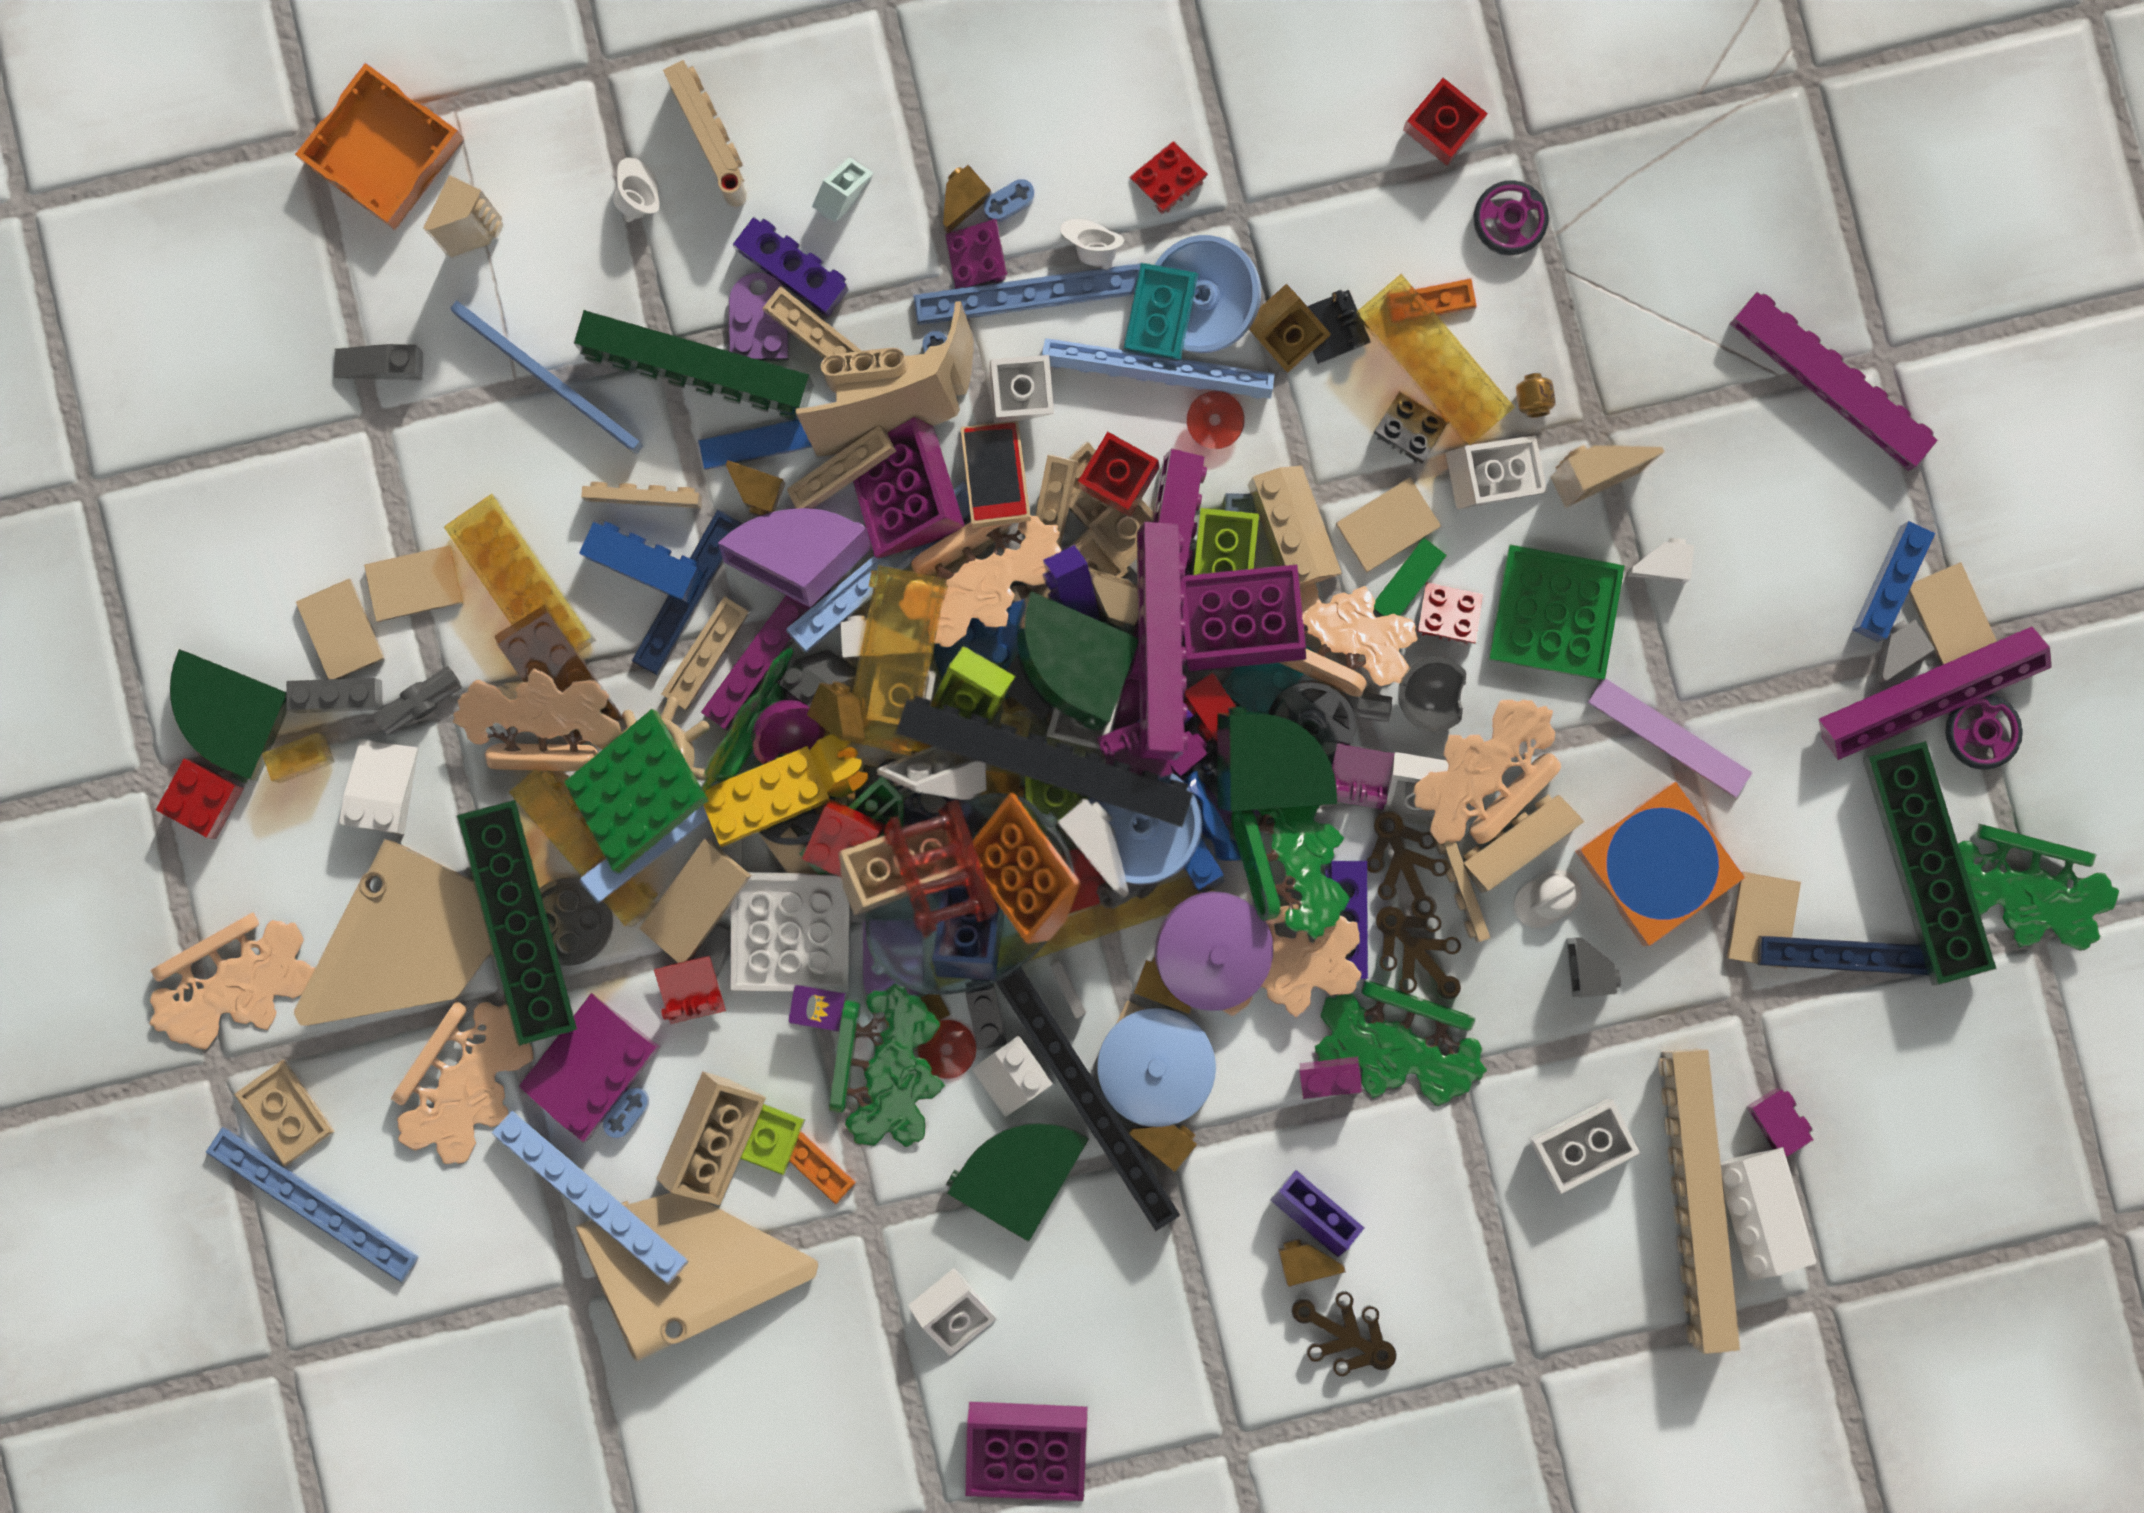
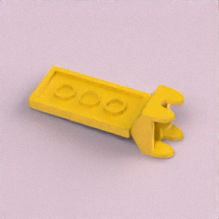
(783, 789)

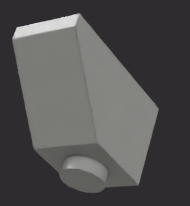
(1901, 649)

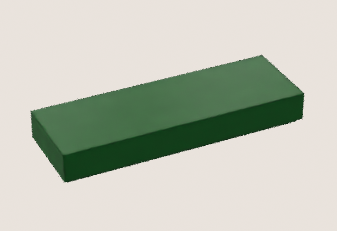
(1409, 579)

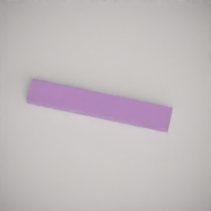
(1669, 737)

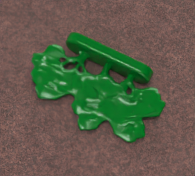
(737, 745)
(2034, 897)

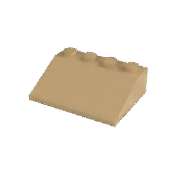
(1598, 468)

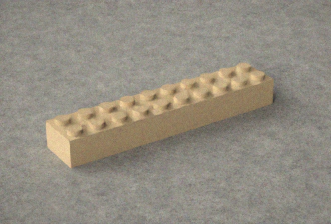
(1700, 1200)

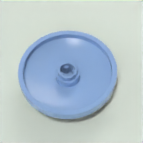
(1225, 291)
(1151, 847)
(1156, 1067)

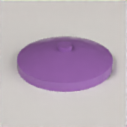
(1213, 951)

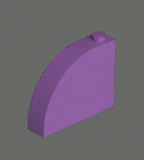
(796, 550)

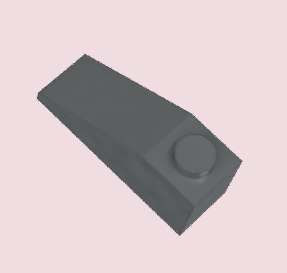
(379, 362)

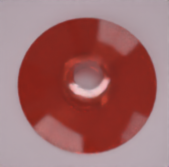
(1230, 423)
(963, 1050)

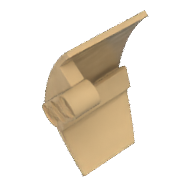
(890, 389)

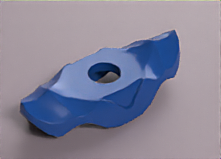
(1212, 823)

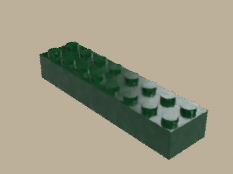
(692, 364)
(1929, 863)
(516, 922)

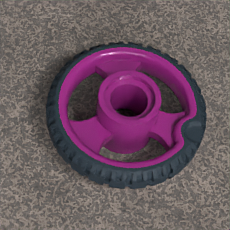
(1530, 200)
(2002, 750)

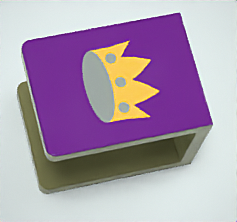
(817, 1007)

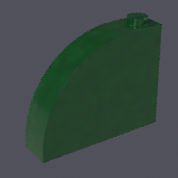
(1073, 659)
(226, 714)
(1270, 763)
(1018, 1174)

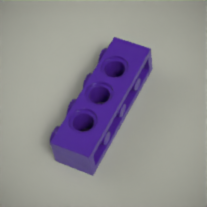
(750, 246)
(1356, 875)

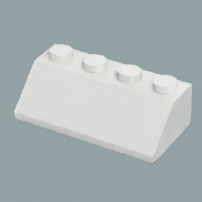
(1766, 1214)

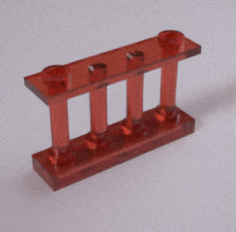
(959, 847)

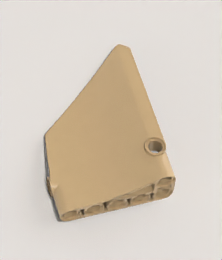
(401, 945)
(726, 1273)

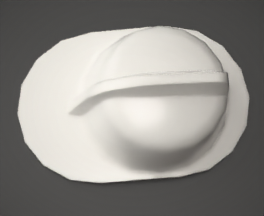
(635, 190)
(1092, 241)
(1547, 898)

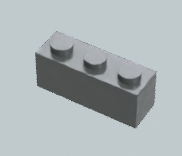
(334, 695)

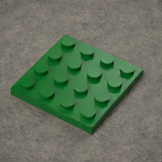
(1556, 612)
(635, 791)

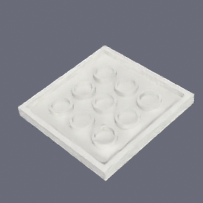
(790, 933)

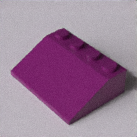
(909, 493)
(1243, 618)
(589, 1068)
(1026, 1451)

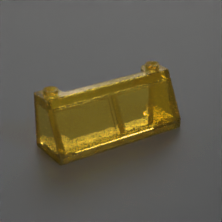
(896, 651)

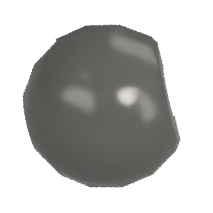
(1432, 694)

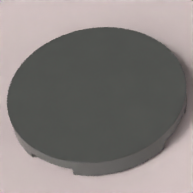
(576, 921)

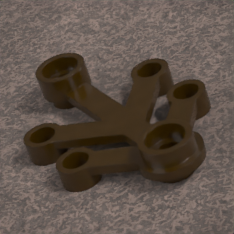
(1404, 859)
(1415, 948)
(1348, 1336)

